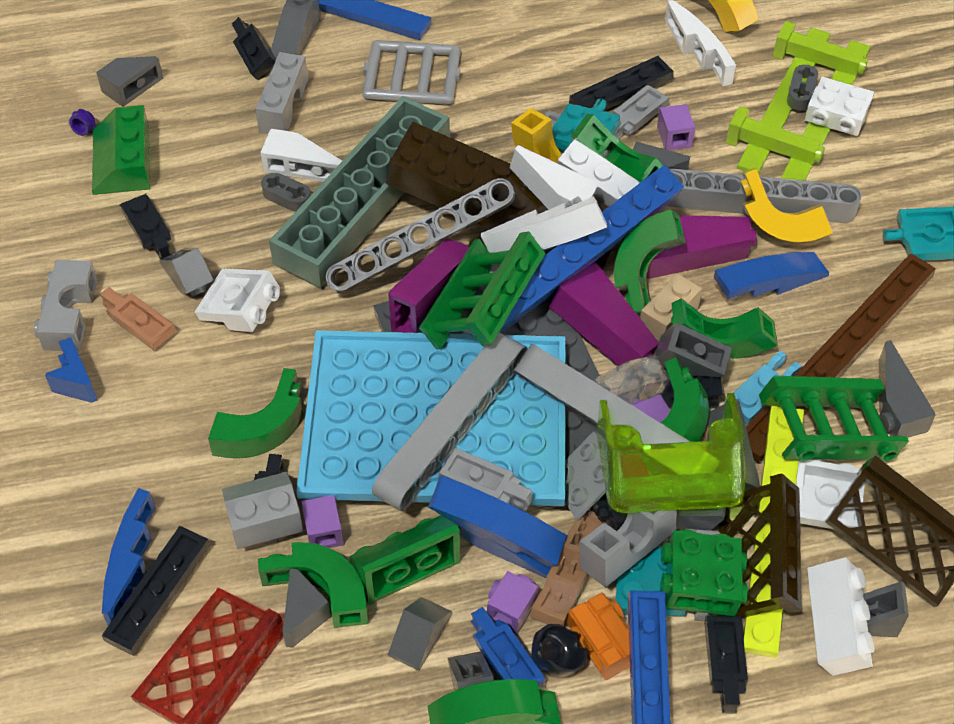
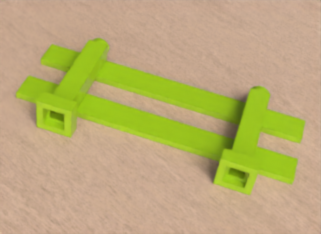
(768, 133)

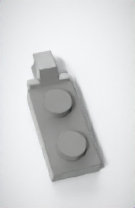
(639, 110)
(486, 478)

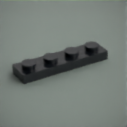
(624, 84)
(155, 590)

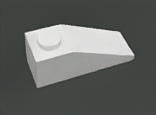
(296, 156)
(550, 181)

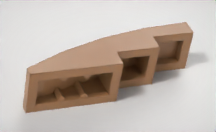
(566, 579)

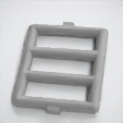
(402, 48)

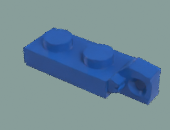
(503, 649)

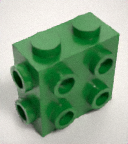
(704, 572)

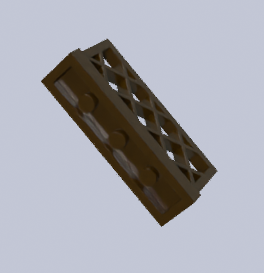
(912, 504)
(781, 543)

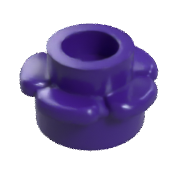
(82, 122)

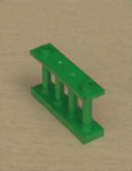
(497, 300)
(838, 394)

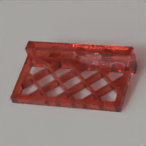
(215, 699)

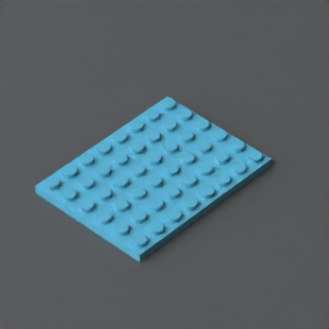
(380, 387)

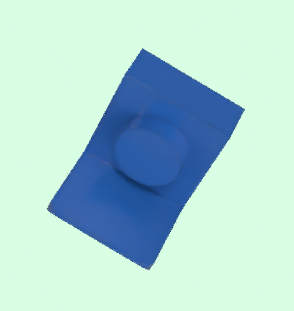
(72, 377)

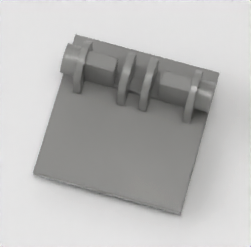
(584, 477)

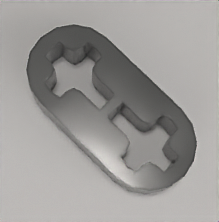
(799, 86)
(284, 194)

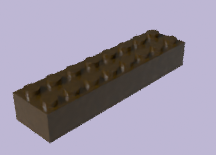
(446, 169)

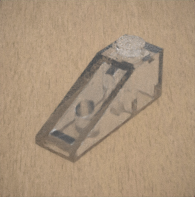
(634, 380)

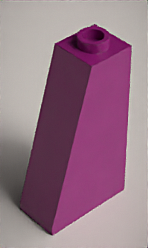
(708, 243)
(419, 289)
(603, 316)

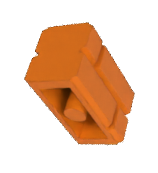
(602, 633)

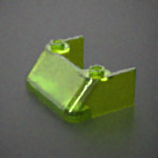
(673, 474)

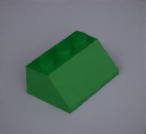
(121, 152)
(407, 557)

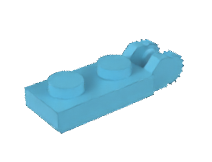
(749, 391)

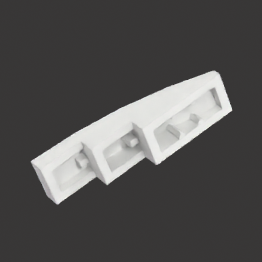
(696, 38)
(549, 227)

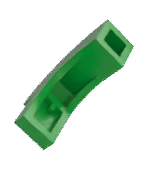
(601, 141)
(639, 249)
(745, 334)
(690, 404)
(262, 431)
(325, 570)
(496, 703)

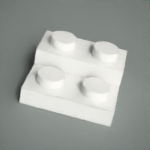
(839, 106)
(239, 298)
(821, 488)

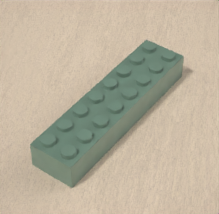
(350, 198)

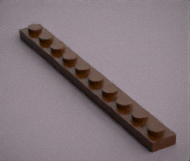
(853, 336)

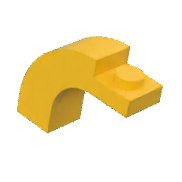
(735, 14)
(535, 133)
(792, 227)

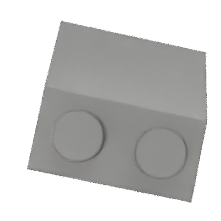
(262, 510)

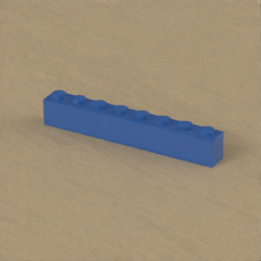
(576, 255)

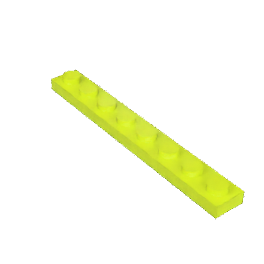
(763, 630)

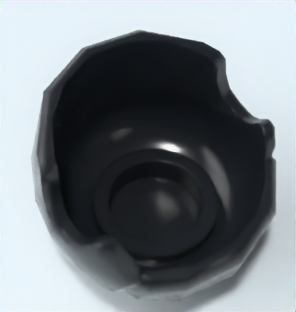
(558, 651)

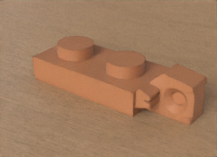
(137, 318)

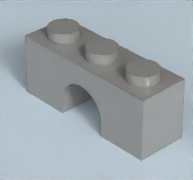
(284, 83)
(67, 285)
(610, 553)

